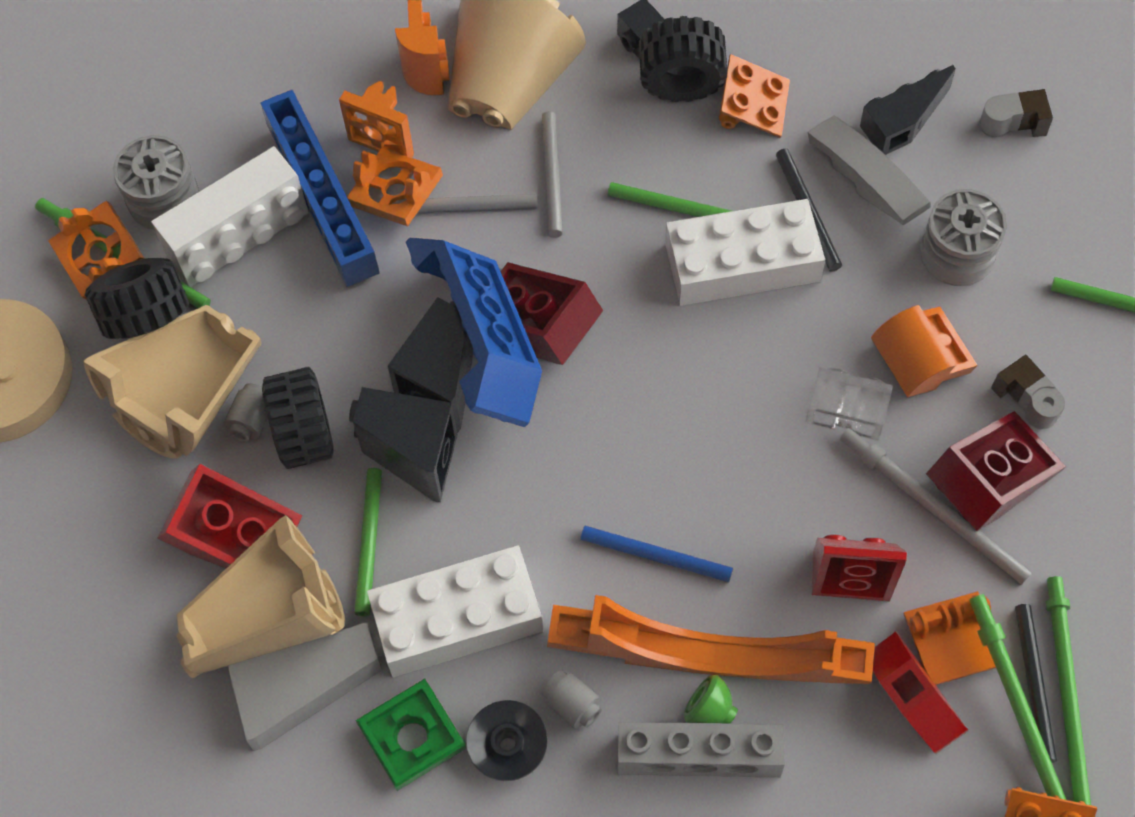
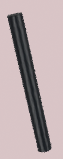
(800, 192)
(1035, 677)

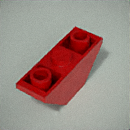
(916, 694)

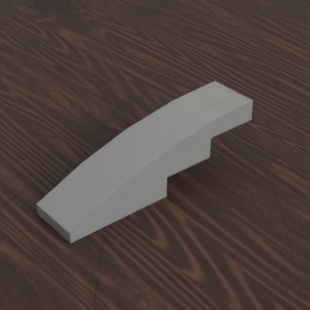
(870, 169)

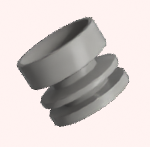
(153, 177)
(963, 237)

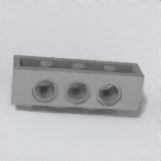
(700, 749)

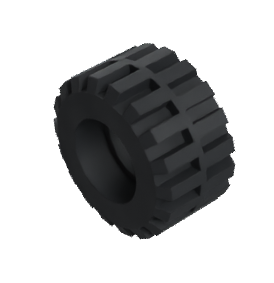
(682, 59)
(136, 298)
(297, 417)

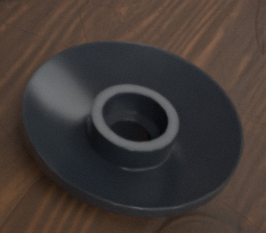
(503, 721)

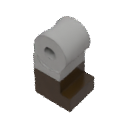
(1017, 113)
(1031, 391)

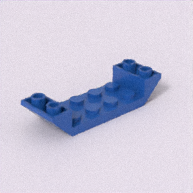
(507, 368)

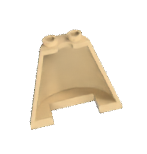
(509, 57)
(173, 378)
(260, 604)

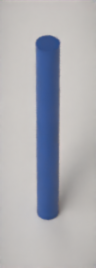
(657, 553)

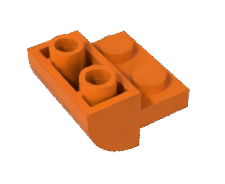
(422, 53)
(922, 349)

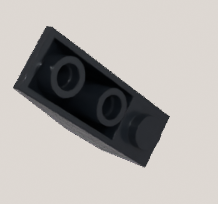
(901, 115)

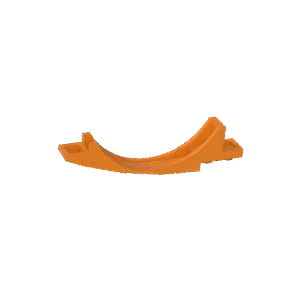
(649, 643)

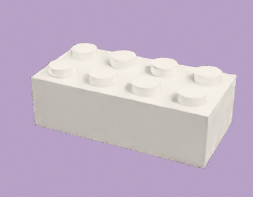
(231, 216)
(744, 252)
(455, 611)

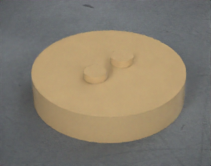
(32, 369)

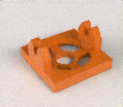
(380, 116)
(415, 191)
(81, 224)

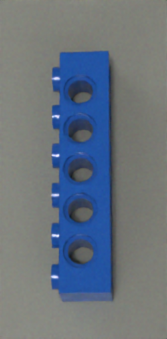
(320, 188)

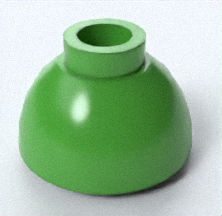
(711, 703)

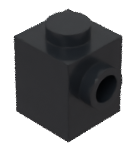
(634, 21)

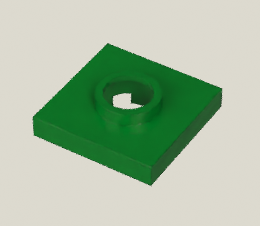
(412, 706)

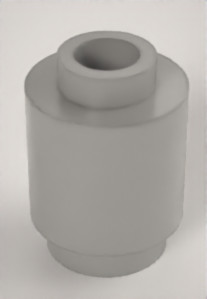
(246, 413)
(572, 699)

